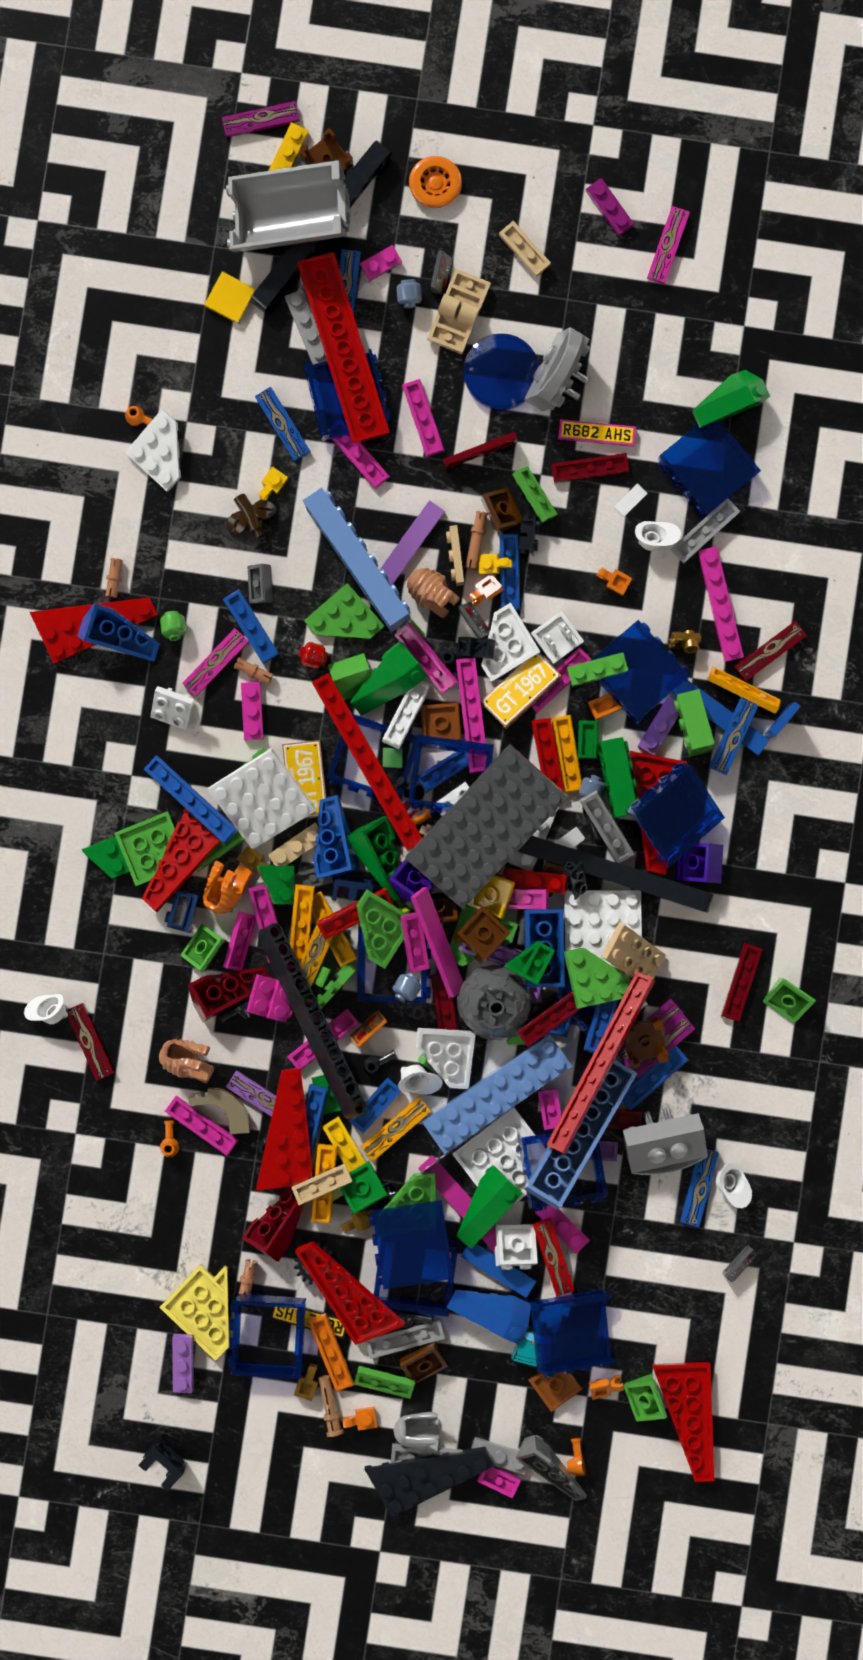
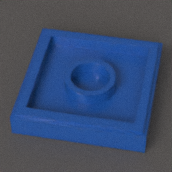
(782, 720)

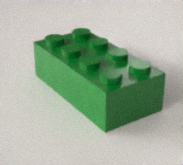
(617, 775)

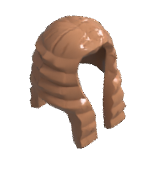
(431, 591)
(182, 1059)

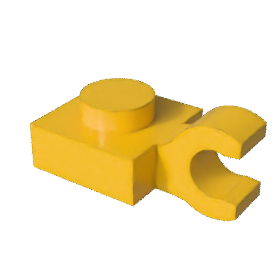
(273, 482)
(491, 563)

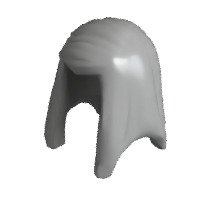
(418, 1431)

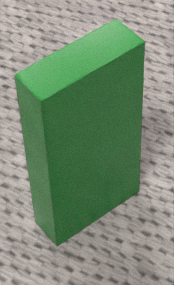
(587, 739)

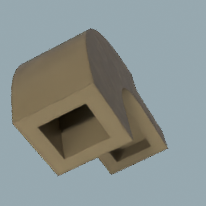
(234, 1108)

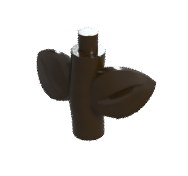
(250, 516)

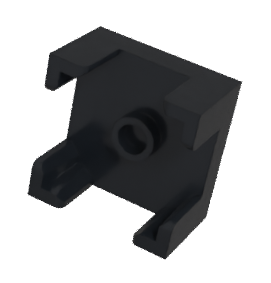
(168, 1459)

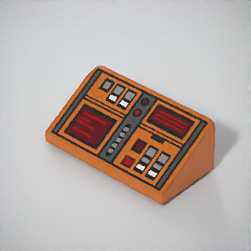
(368, 1028)

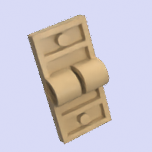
(458, 311)
(632, 953)

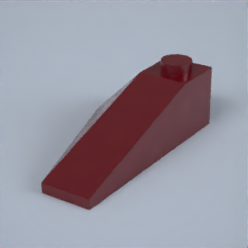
(220, 992)
(276, 1227)

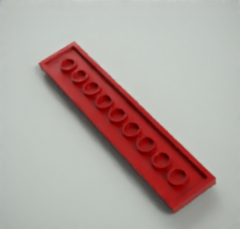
(343, 348)

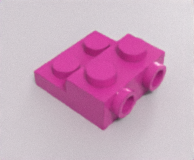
(269, 999)

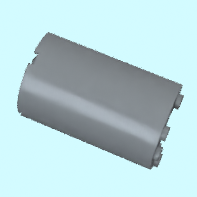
(288, 206)

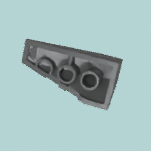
(543, 1461)

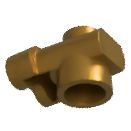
(687, 639)

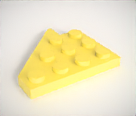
(202, 1309)

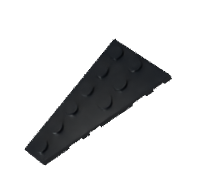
(421, 1478)

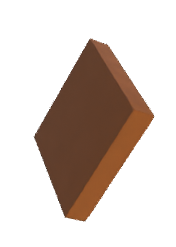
(441, 720)
(555, 1389)

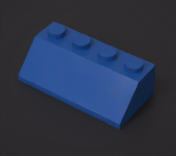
(548, 929)

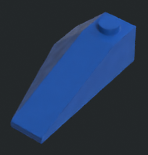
(111, 630)
(333, 850)
(497, 1313)

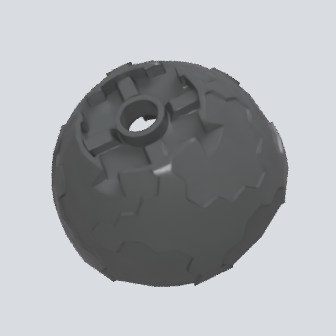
(493, 985)

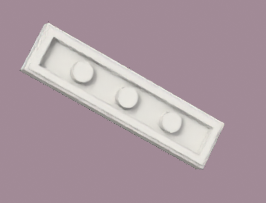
(406, 714)

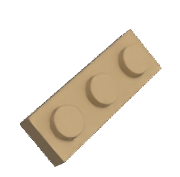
(524, 249)
(455, 555)
(295, 847)
(322, 1184)

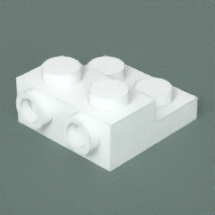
(515, 1246)

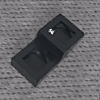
(475, 647)

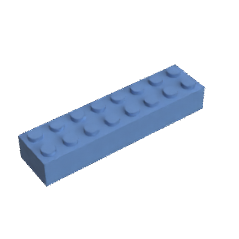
(356, 559)
(496, 1093)
(558, 1172)

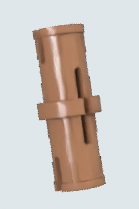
(113, 578)
(253, 671)
(247, 1278)

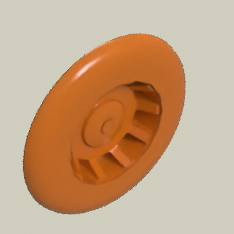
(435, 182)

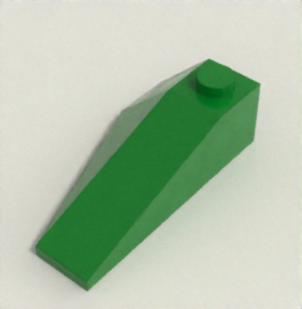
(734, 395)
(393, 677)
(377, 852)
(490, 1202)

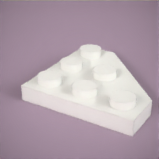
(158, 450)
(512, 643)
(448, 1053)

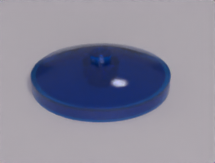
(500, 371)

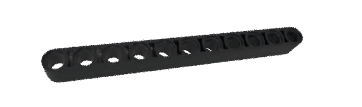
(287, 267)
(619, 873)
(312, 1021)

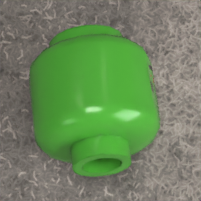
(173, 625)

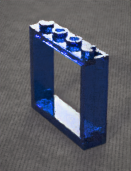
(448, 745)
(355, 786)
(361, 977)
(577, 1199)
(417, 1306)
(267, 1370)

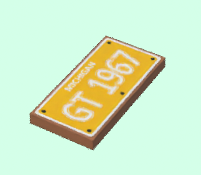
(521, 689)
(306, 767)

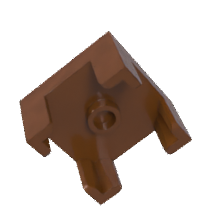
(327, 151)
(482, 934)
(646, 1042)

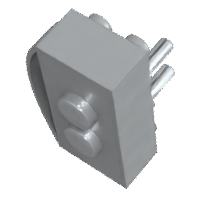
(554, 373)
(665, 1144)

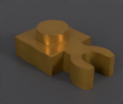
(251, 858)

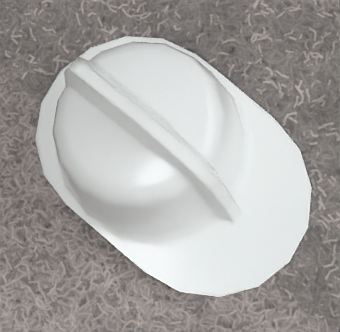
(657, 534)
(46, 1008)
(418, 1081)
(734, 1185)

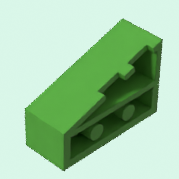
(694, 723)

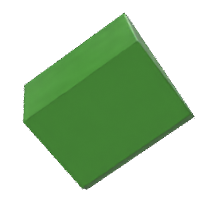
(350, 675)
(203, 948)
(788, 1000)
(645, 1399)

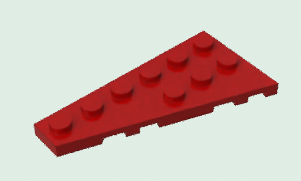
(61, 625)
(647, 772)
(184, 854)
(287, 1145)
(352, 1303)
(689, 1402)

